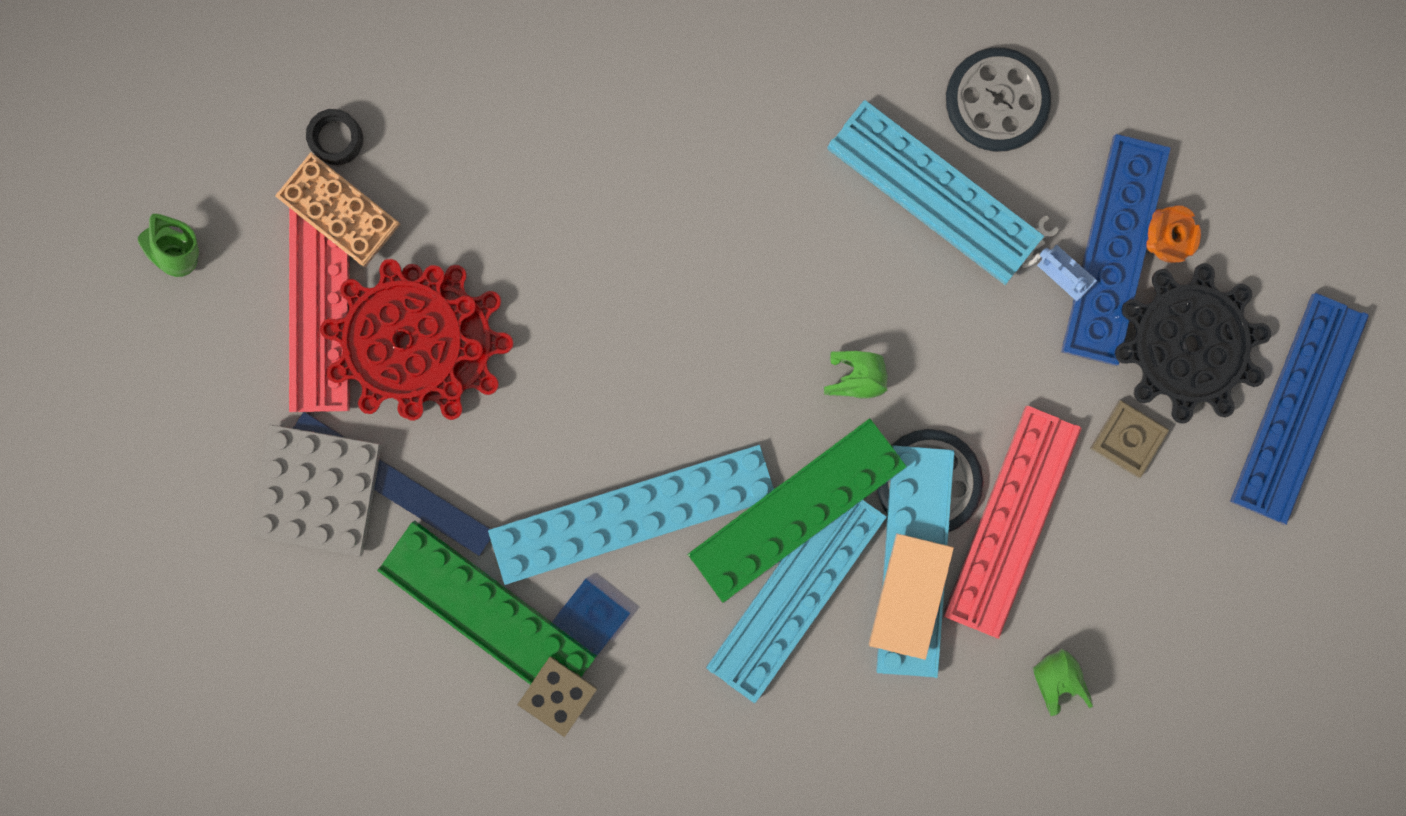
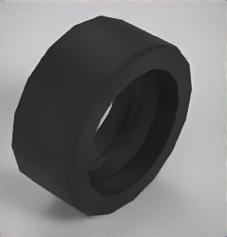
(319, 121)

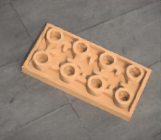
(337, 209)
(910, 596)

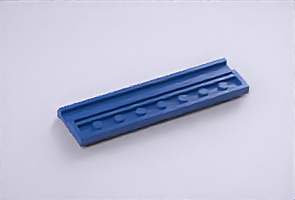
(1299, 408)

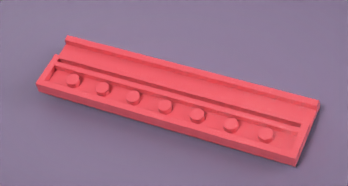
(315, 281)
(1012, 522)

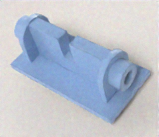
(1066, 272)

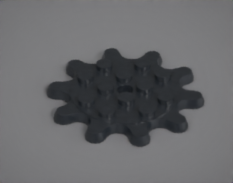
(1221, 336)

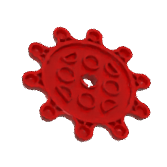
(370, 334)
(469, 373)

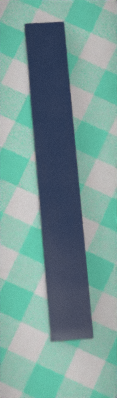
(417, 498)

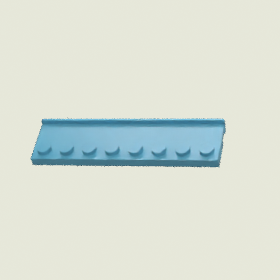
(935, 192)
(918, 509)
(792, 602)

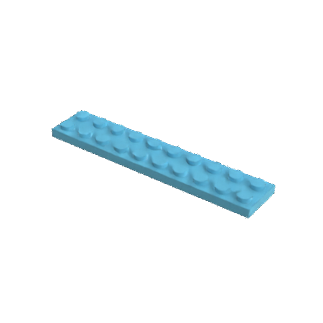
(630, 514)

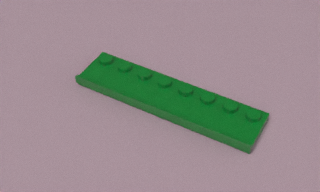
(797, 510)
(479, 606)

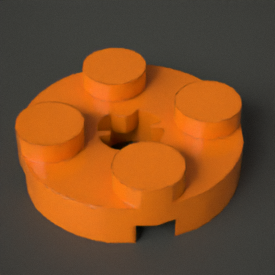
(1160, 234)

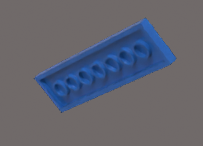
(1116, 247)

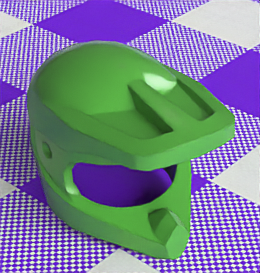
(169, 249)
(867, 378)
(1058, 675)

